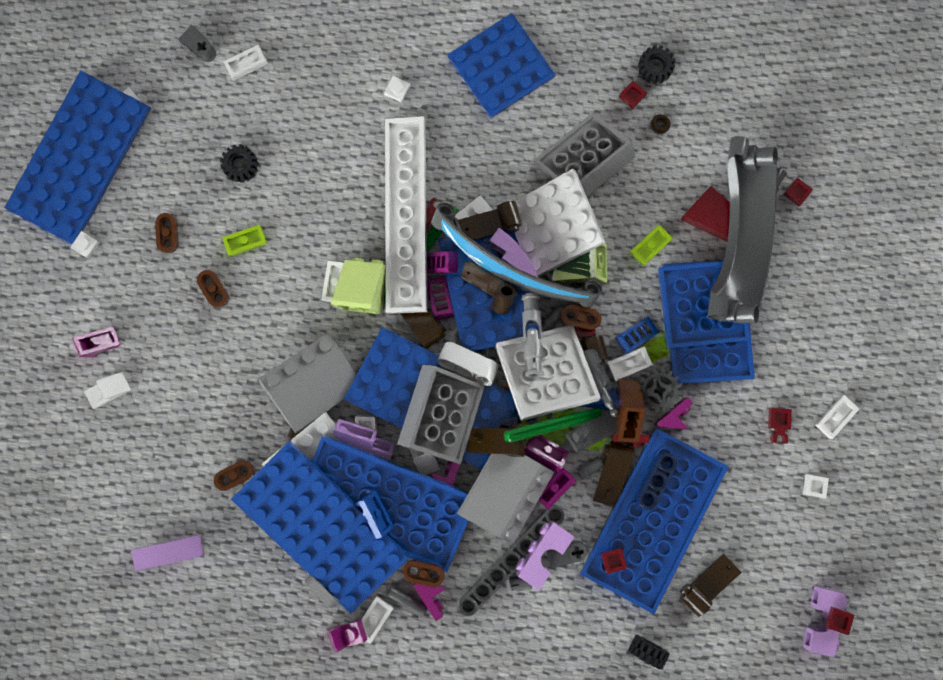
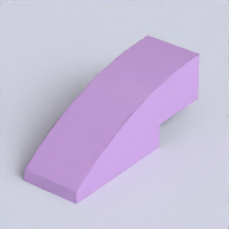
(511, 252)
(363, 438)
(167, 552)

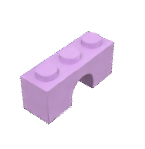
(551, 537)
(822, 639)

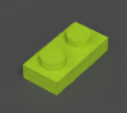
(244, 240)
(651, 245)

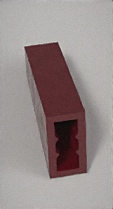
(710, 214)

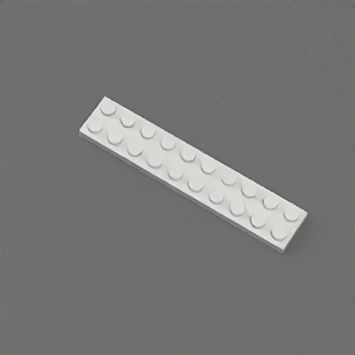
(405, 215)

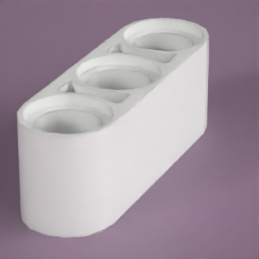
(468, 363)

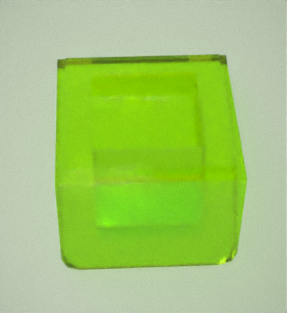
(656, 349)

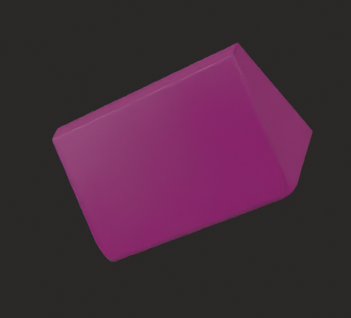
(546, 452)
(556, 488)

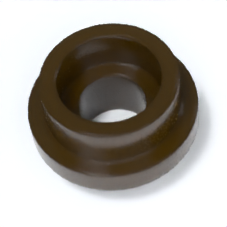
(660, 118)

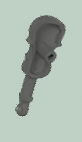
(600, 379)

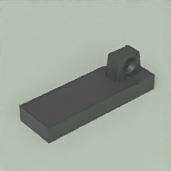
(592, 432)

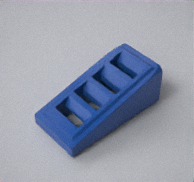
(623, 343)

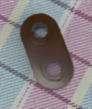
(166, 233)
(212, 290)
(580, 317)
(234, 474)
(423, 575)

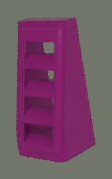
(450, 259)
(443, 314)

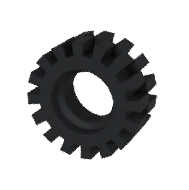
(662, 55)
(231, 155)
(649, 652)

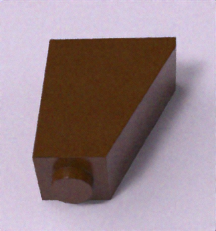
(631, 410)

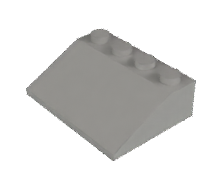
(593, 152)
(309, 382)
(441, 414)
(505, 495)

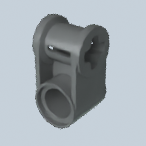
(197, 43)
(556, 559)

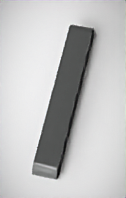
(501, 564)

